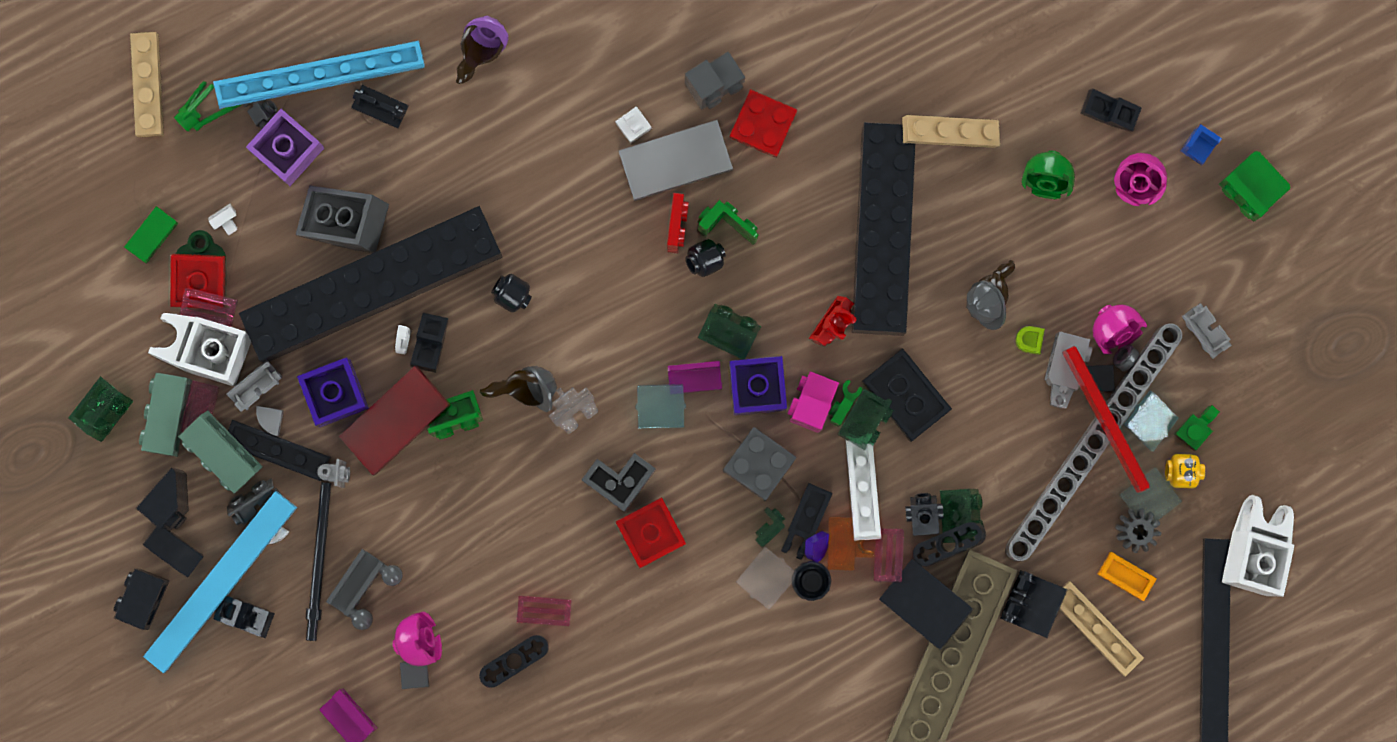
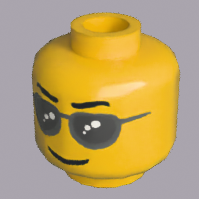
(1184, 471)

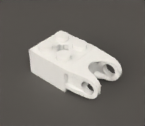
(195, 345)
(1260, 550)

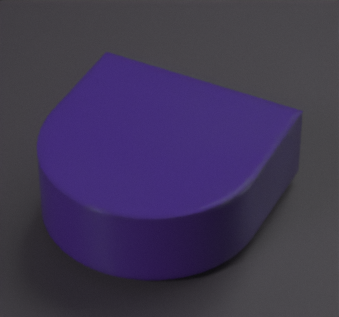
(817, 546)

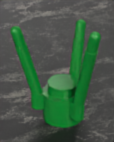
(189, 117)

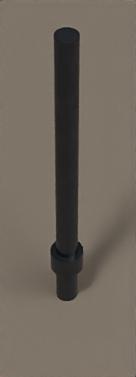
(314, 612)

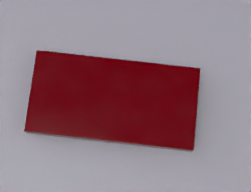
(394, 420)

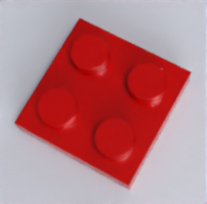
(763, 123)
(678, 214)
(199, 273)
(650, 532)

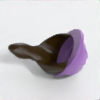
(480, 44)

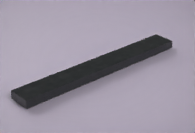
(1214, 643)

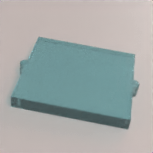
(660, 406)
(1151, 421)
(1157, 499)

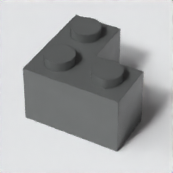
(714, 80)
(622, 487)

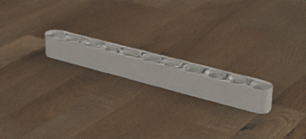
(1082, 448)

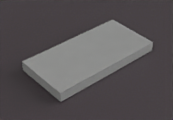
(675, 160)

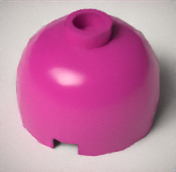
(1140, 179)
(1117, 327)
(416, 640)

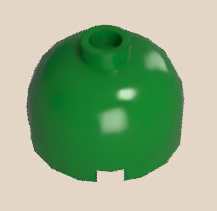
(1049, 175)

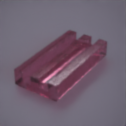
(211, 297)
(889, 551)
(567, 612)

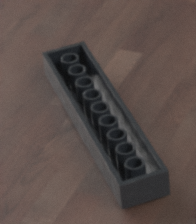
(370, 285)

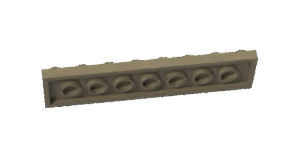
(947, 673)

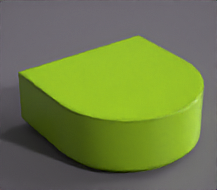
(1030, 339)

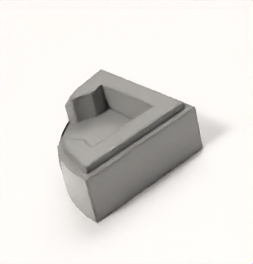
(270, 419)

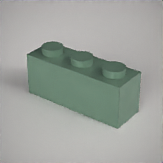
(165, 414)
(220, 452)

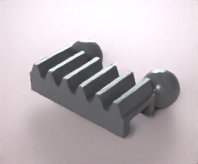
(356, 583)

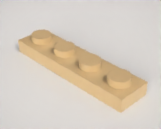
(146, 84)
(950, 131)
(1099, 631)

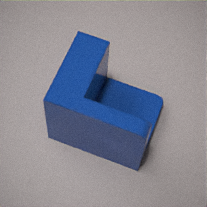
(1200, 144)

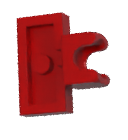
(834, 322)

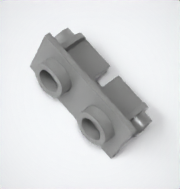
(1212, 340)
(254, 385)
(335, 473)

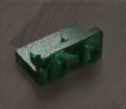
(729, 331)
(100, 409)
(960, 508)

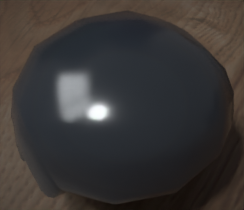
(811, 580)

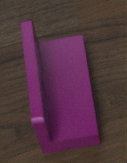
(696, 376)
(348, 717)

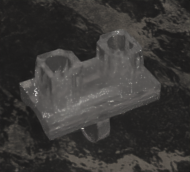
(563, 415)

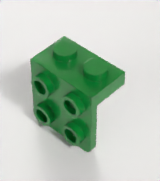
(1254, 186)
(710, 218)
(462, 414)

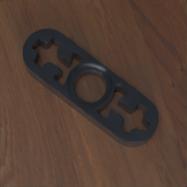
(939, 539)
(493, 664)

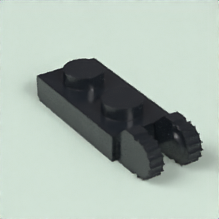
(807, 517)

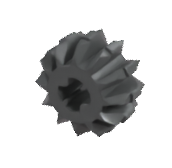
(1130, 537)

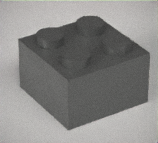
(759, 464)

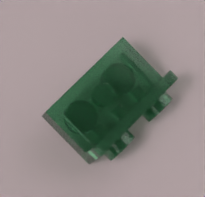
(865, 419)

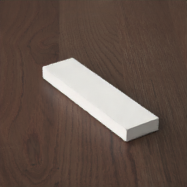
(863, 492)

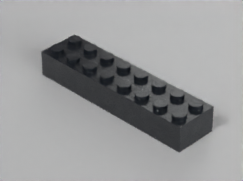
(883, 231)

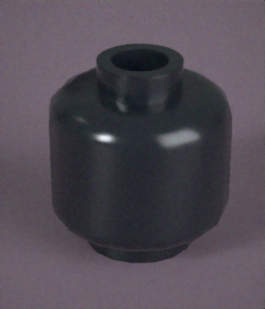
(705, 258)
(511, 293)

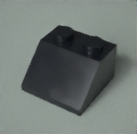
(167, 501)

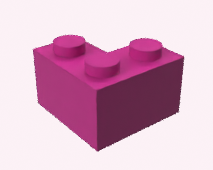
(814, 401)

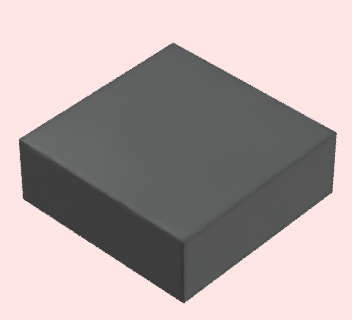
(414, 676)

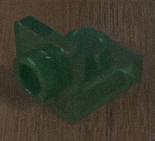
(767, 532)

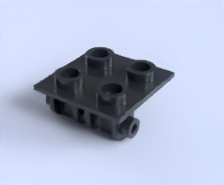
(1033, 604)

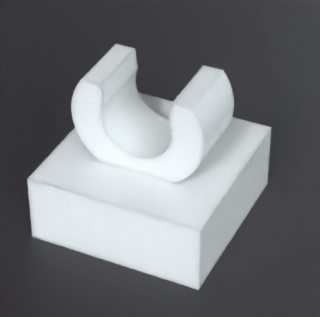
(633, 125)
(224, 218)

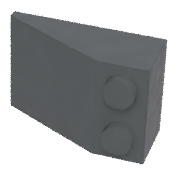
(342, 218)

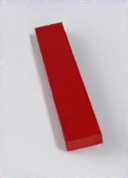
(1106, 419)

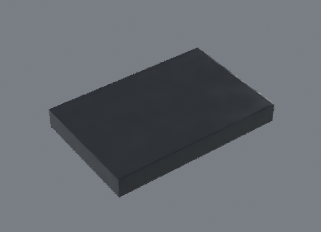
(913, 396)
(926, 604)

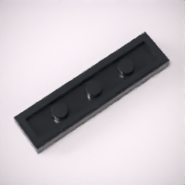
(278, 450)

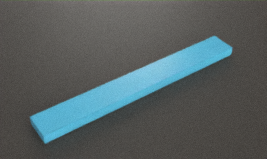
(318, 74)
(220, 582)

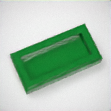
(151, 235)

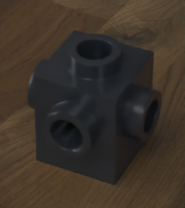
(924, 514)

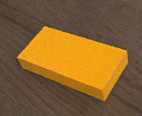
(1126, 576)

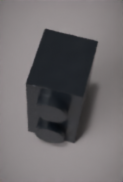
(140, 599)

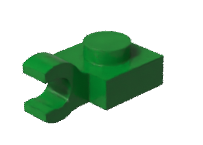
(841, 409)
(1195, 430)

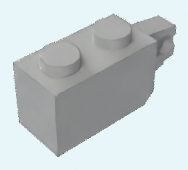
(1058, 371)

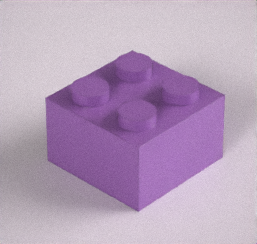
(285, 147)

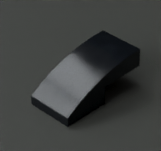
(1110, 110)
(429, 342)
(173, 551)
(244, 616)

